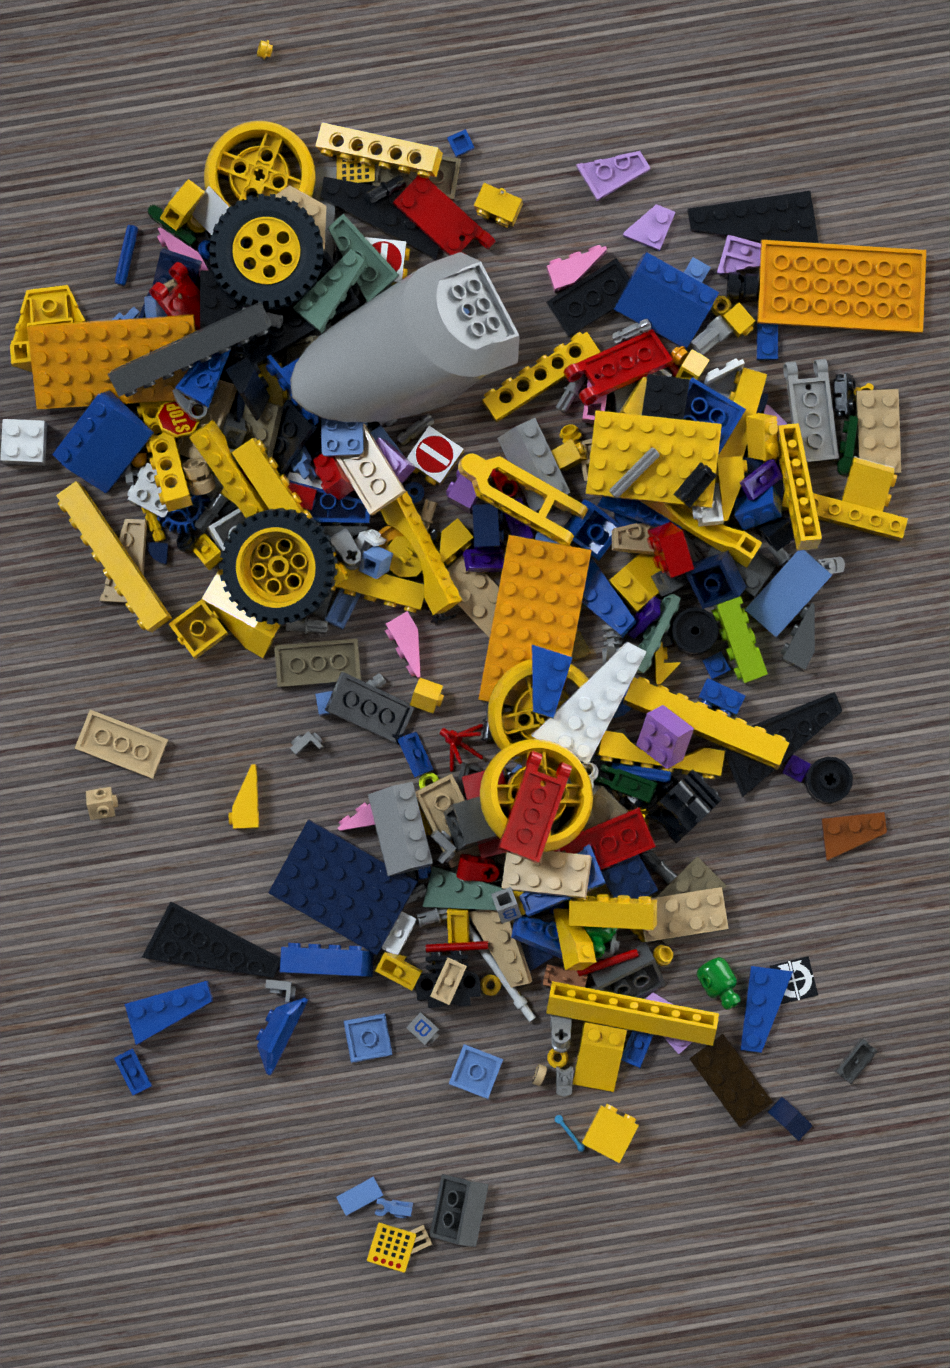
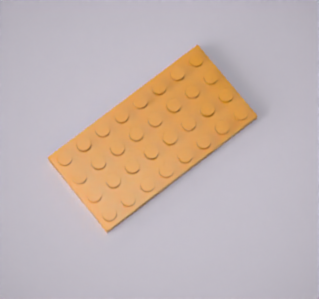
(841, 286)
(75, 358)
(534, 606)

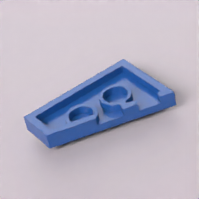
(548, 679)

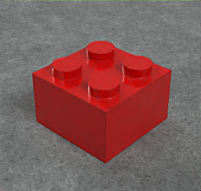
(670, 549)

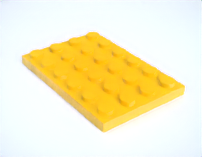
(624, 438)

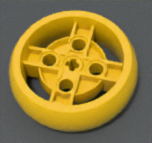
(277, 168)
(506, 723)
(577, 794)

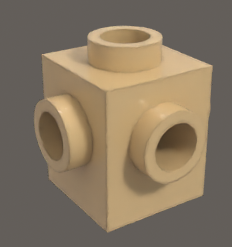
(101, 803)

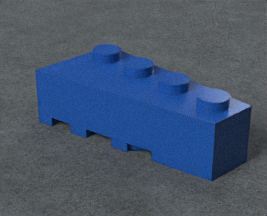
(331, 510)
(326, 961)
(160, 1011)

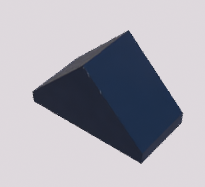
(790, 1118)

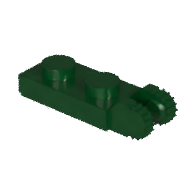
(186, 236)
(847, 446)
(628, 784)

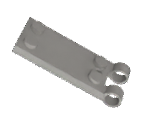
(813, 411)

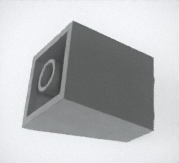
(468, 824)

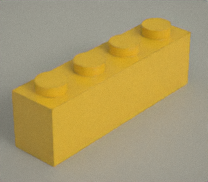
(613, 912)

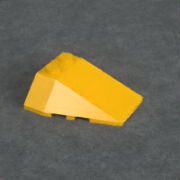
(41, 307)
(250, 633)

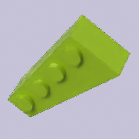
(739, 640)

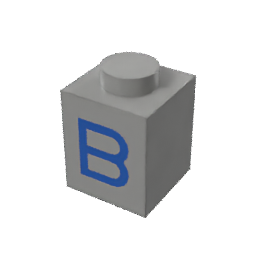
(506, 905)
(423, 1029)

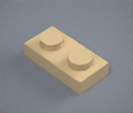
(448, 981)

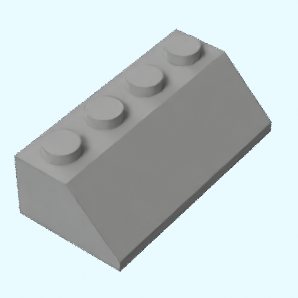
(528, 450)
(400, 829)

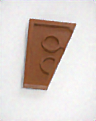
(848, 832)

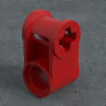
(501, 481)
(476, 869)

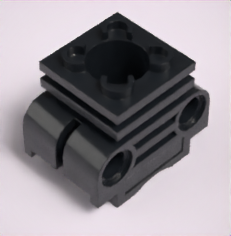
(685, 805)
(462, 994)

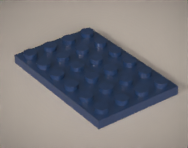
(342, 887)

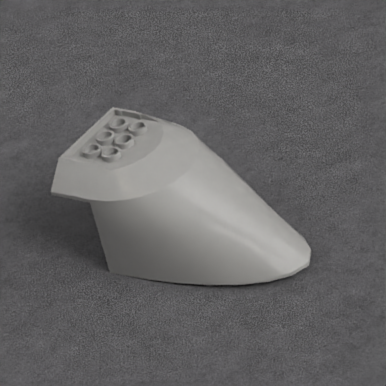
(409, 347)

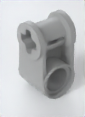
(346, 547)
(560, 1029)

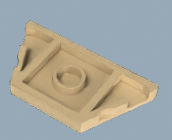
(314, 208)

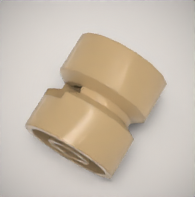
(199, 476)

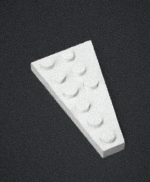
(587, 713)

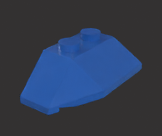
(278, 1032)

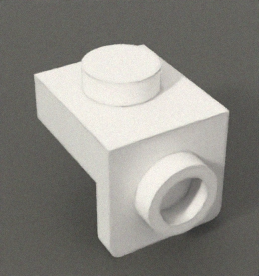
(367, 539)

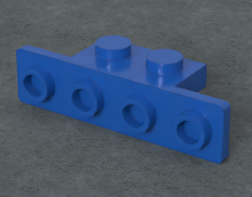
(284, 376)

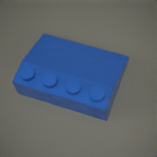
(666, 298)
(710, 406)
(103, 442)

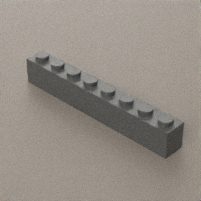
(189, 349)

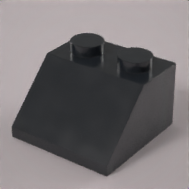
(250, 386)

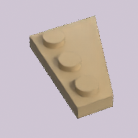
(632, 539)

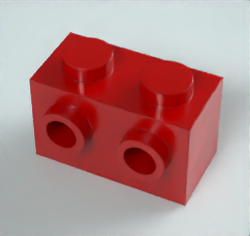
(332, 476)

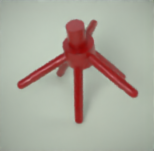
(454, 739)

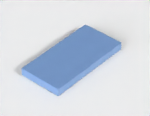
(788, 592)

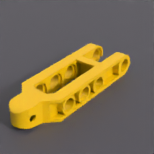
(478, 470)

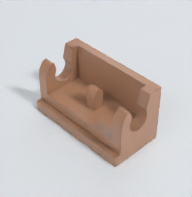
(564, 976)

